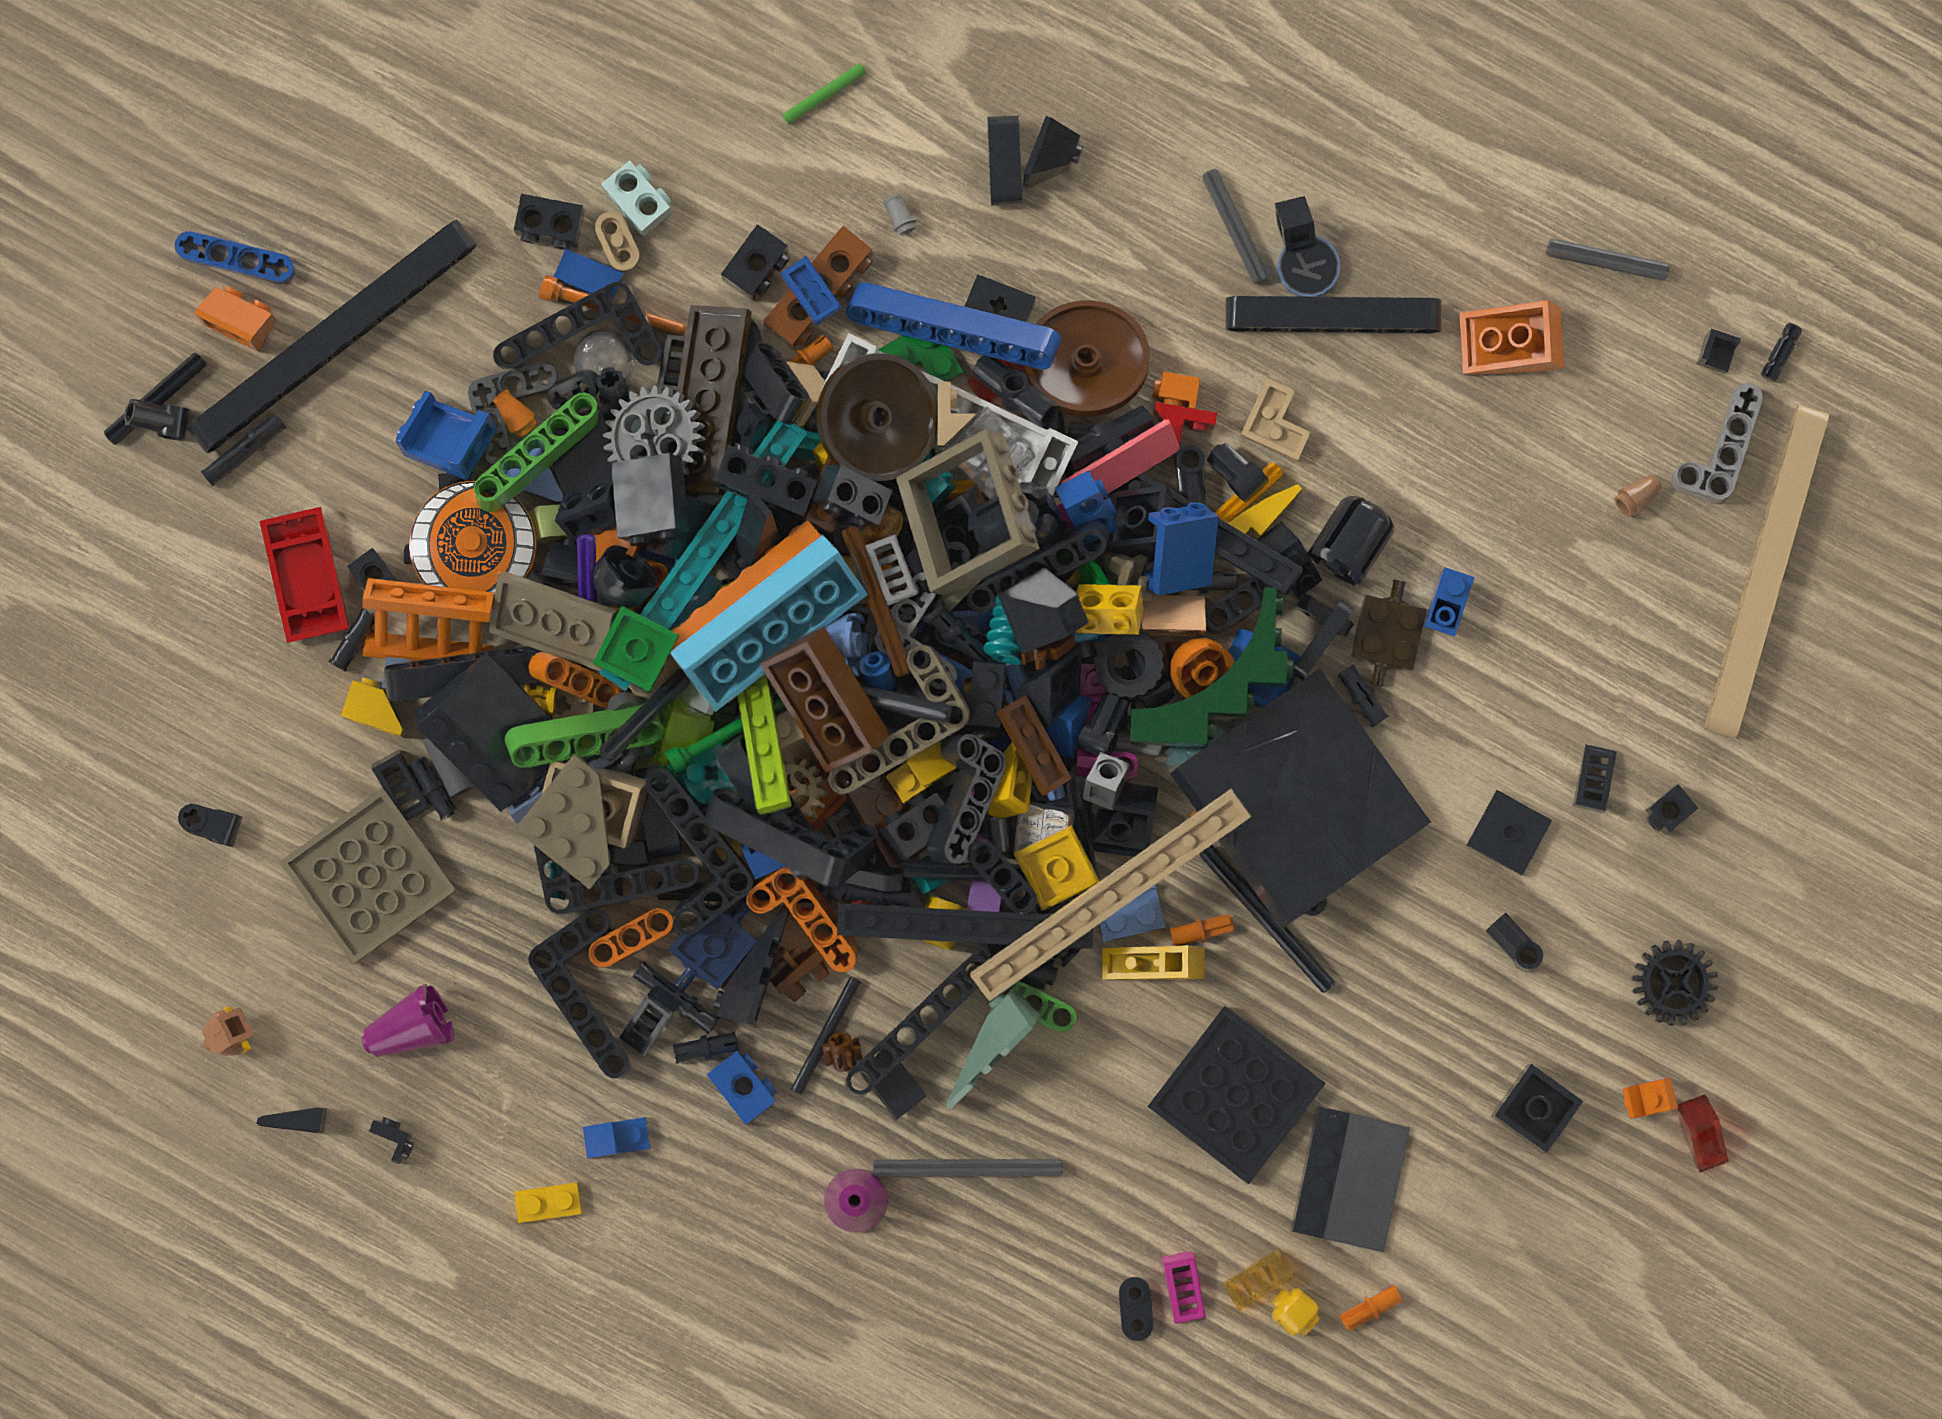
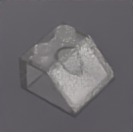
(977, 467)

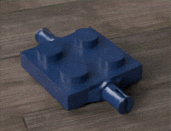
(715, 949)

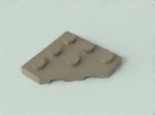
(571, 822)

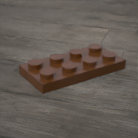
(876, 802)

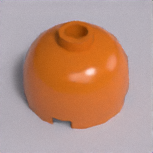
(1198, 665)

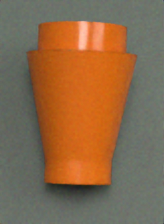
(515, 414)

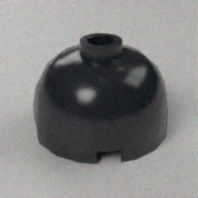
(623, 579)

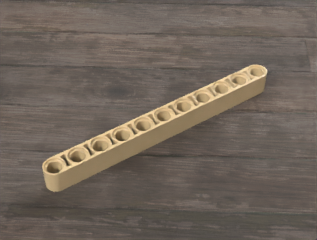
(1766, 571)

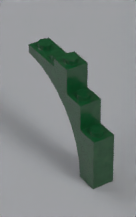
(1259, 665)

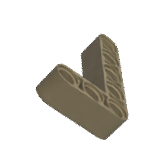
(910, 733)

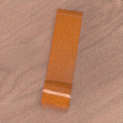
(807, 918)

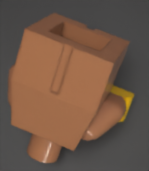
(227, 1032)

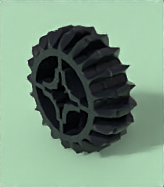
(1686, 992)

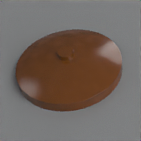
(1098, 361)

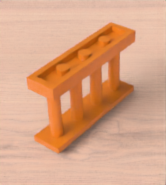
(429, 601)

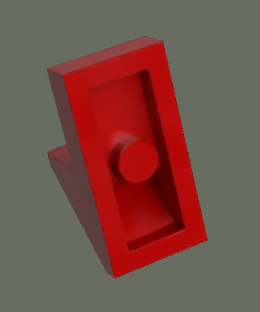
(1178, 416)

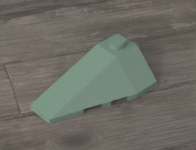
(1002, 1030)

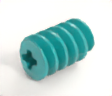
(1001, 638)

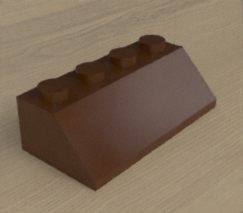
(825, 699)

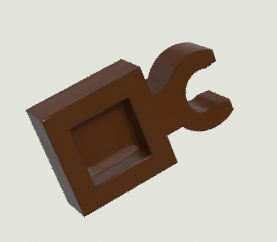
(1052, 651)

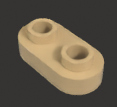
(618, 242)

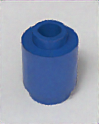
(877, 671)

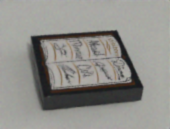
(1039, 822)

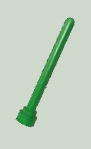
(682, 757)

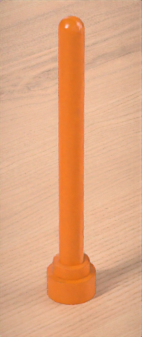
(554, 290)

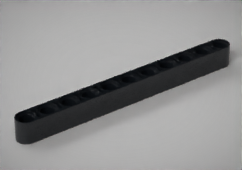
(331, 336)

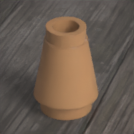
(1637, 495)

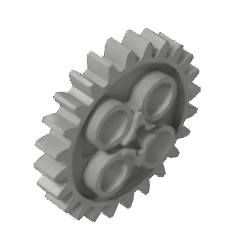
(680, 428)

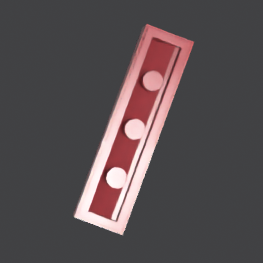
(1134, 457)

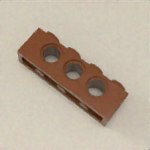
(842, 246)

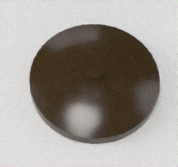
(877, 416)

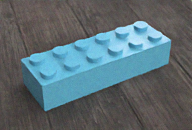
(785, 606)

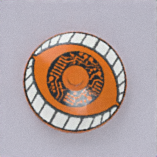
(468, 547)

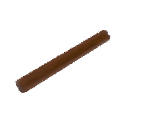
(876, 600)

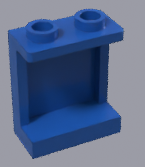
(445, 436)
(1183, 549)

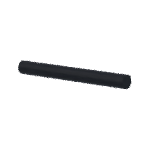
(828, 1030)

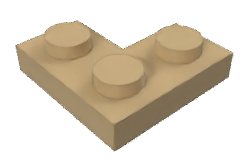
(1267, 424)

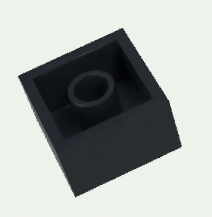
(1536, 1108)

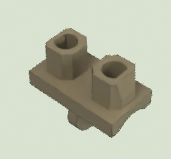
(1130, 573)

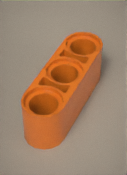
(616, 942)

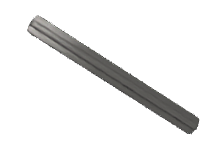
(966, 1167)

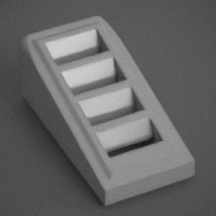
(882, 546)

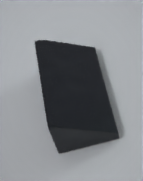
(898, 1089)

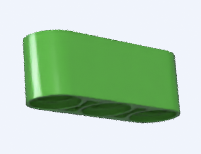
(1049, 1006)

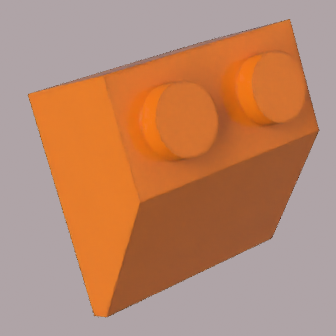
(236, 318)

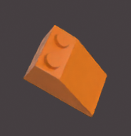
(1512, 339)

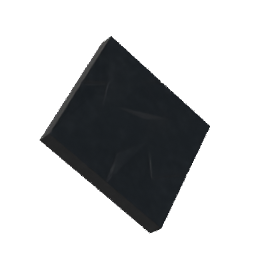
(1314, 794)

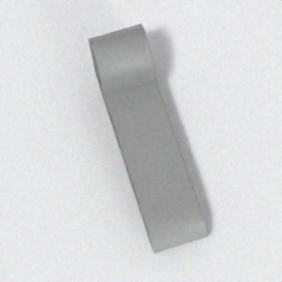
(1725, 442)

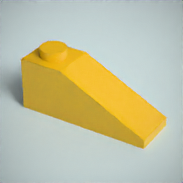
(1153, 963)

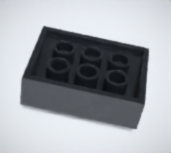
(470, 727)
(1349, 1179)

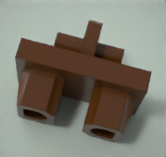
(795, 966)

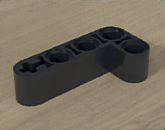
(951, 840)

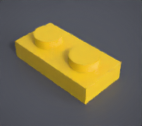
(548, 1202)

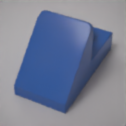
(616, 1137)

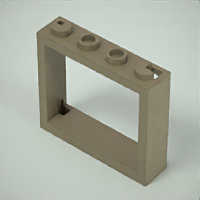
(925, 528)

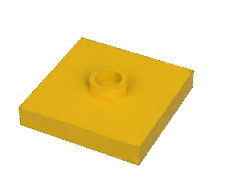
(1056, 867)

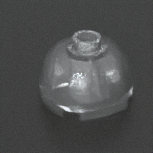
(602, 350)

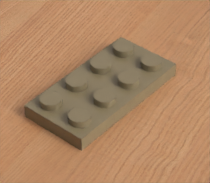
(549, 619)

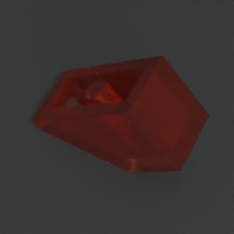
(1702, 1133)

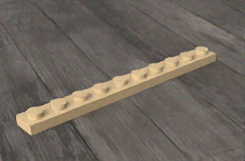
(1110, 894)

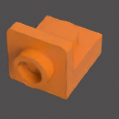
(1650, 1098)

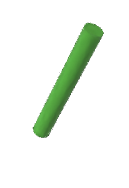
(824, 93)

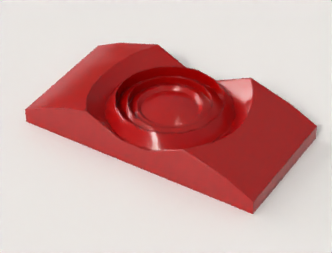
(304, 575)

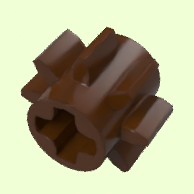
(842, 1051)

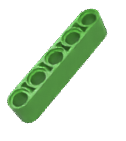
(533, 466)
(579, 735)

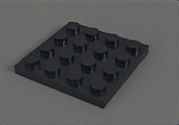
(1236, 1095)

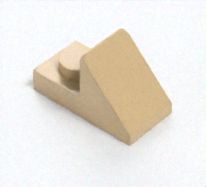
(949, 424)

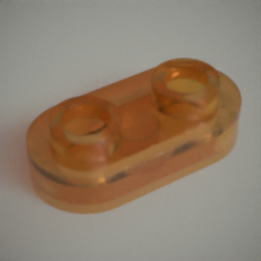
(890, 525)

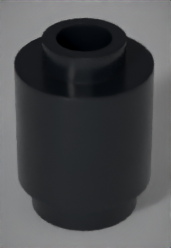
(1042, 975)

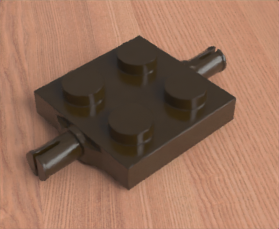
(1388, 633)

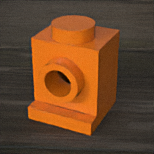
(1176, 389)

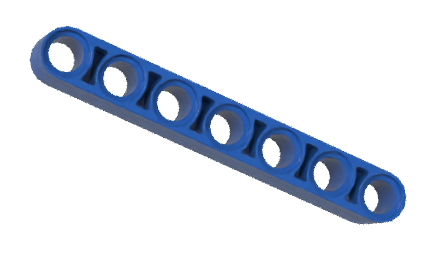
(953, 325)

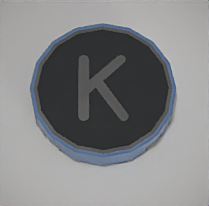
(1309, 268)

